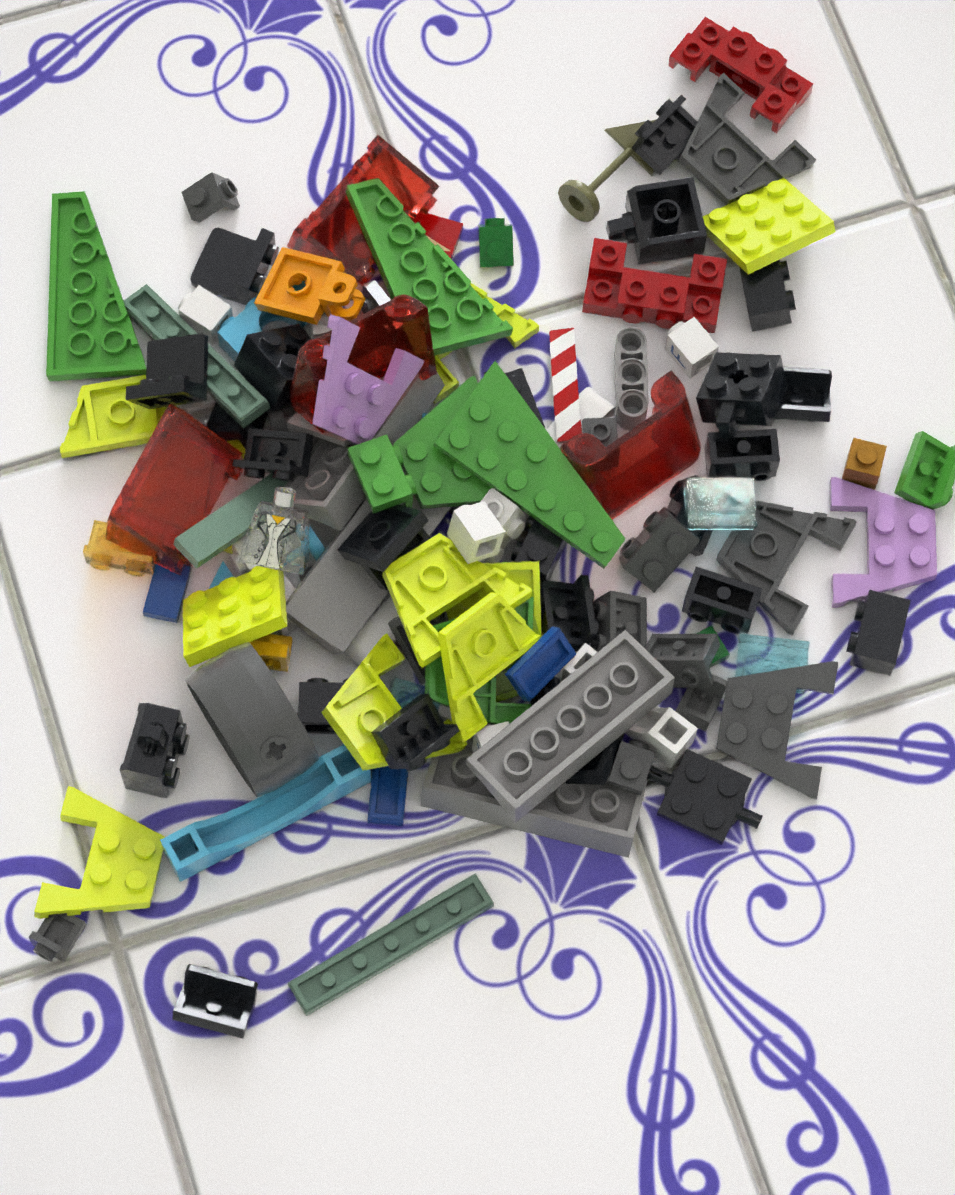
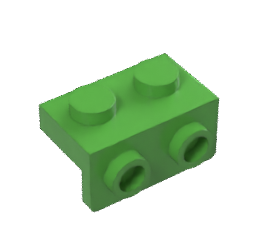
(927, 472)
(381, 474)

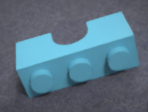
(249, 321)

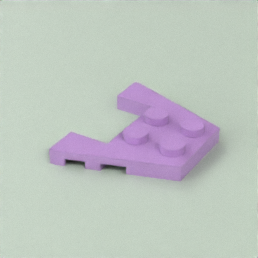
(351, 400)
(898, 542)

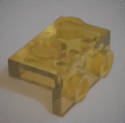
(105, 555)

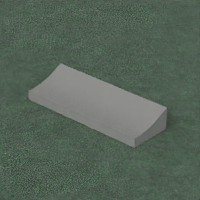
(332, 486)
(338, 593)
(571, 725)
(574, 813)

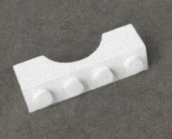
(660, 729)

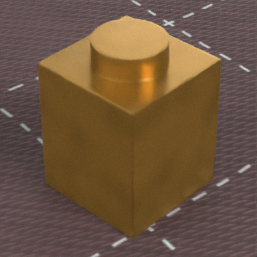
(864, 463)

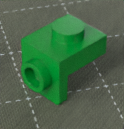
(495, 243)

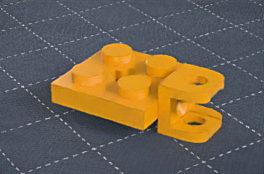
(325, 288)

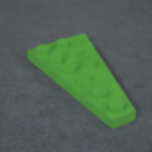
(423, 271)
(86, 311)
(514, 454)

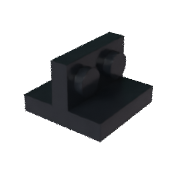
(384, 538)

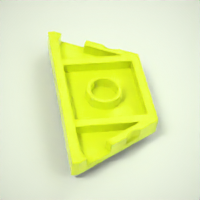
(108, 420)

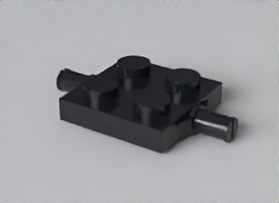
(704, 796)

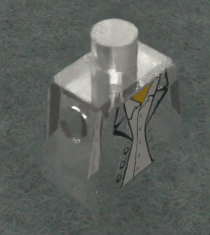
(278, 535)

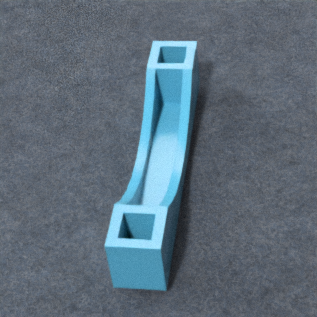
(221, 836)

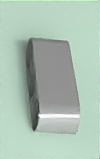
(633, 364)

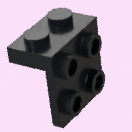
(235, 264)

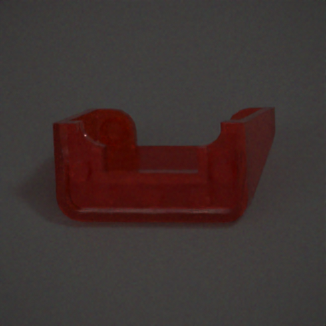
(333, 227)
(393, 325)
(643, 456)
(171, 488)

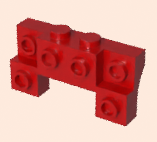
(749, 64)
(651, 295)

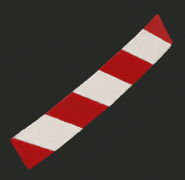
(565, 384)

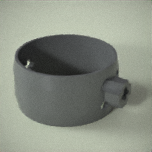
(252, 719)

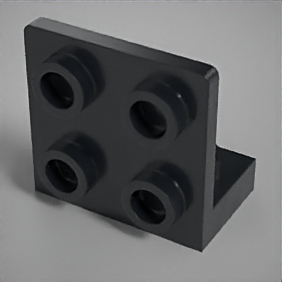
(174, 373)

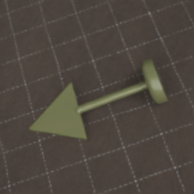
(580, 198)

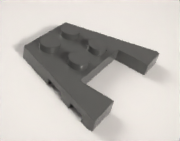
(728, 159)
(768, 551)
(759, 719)

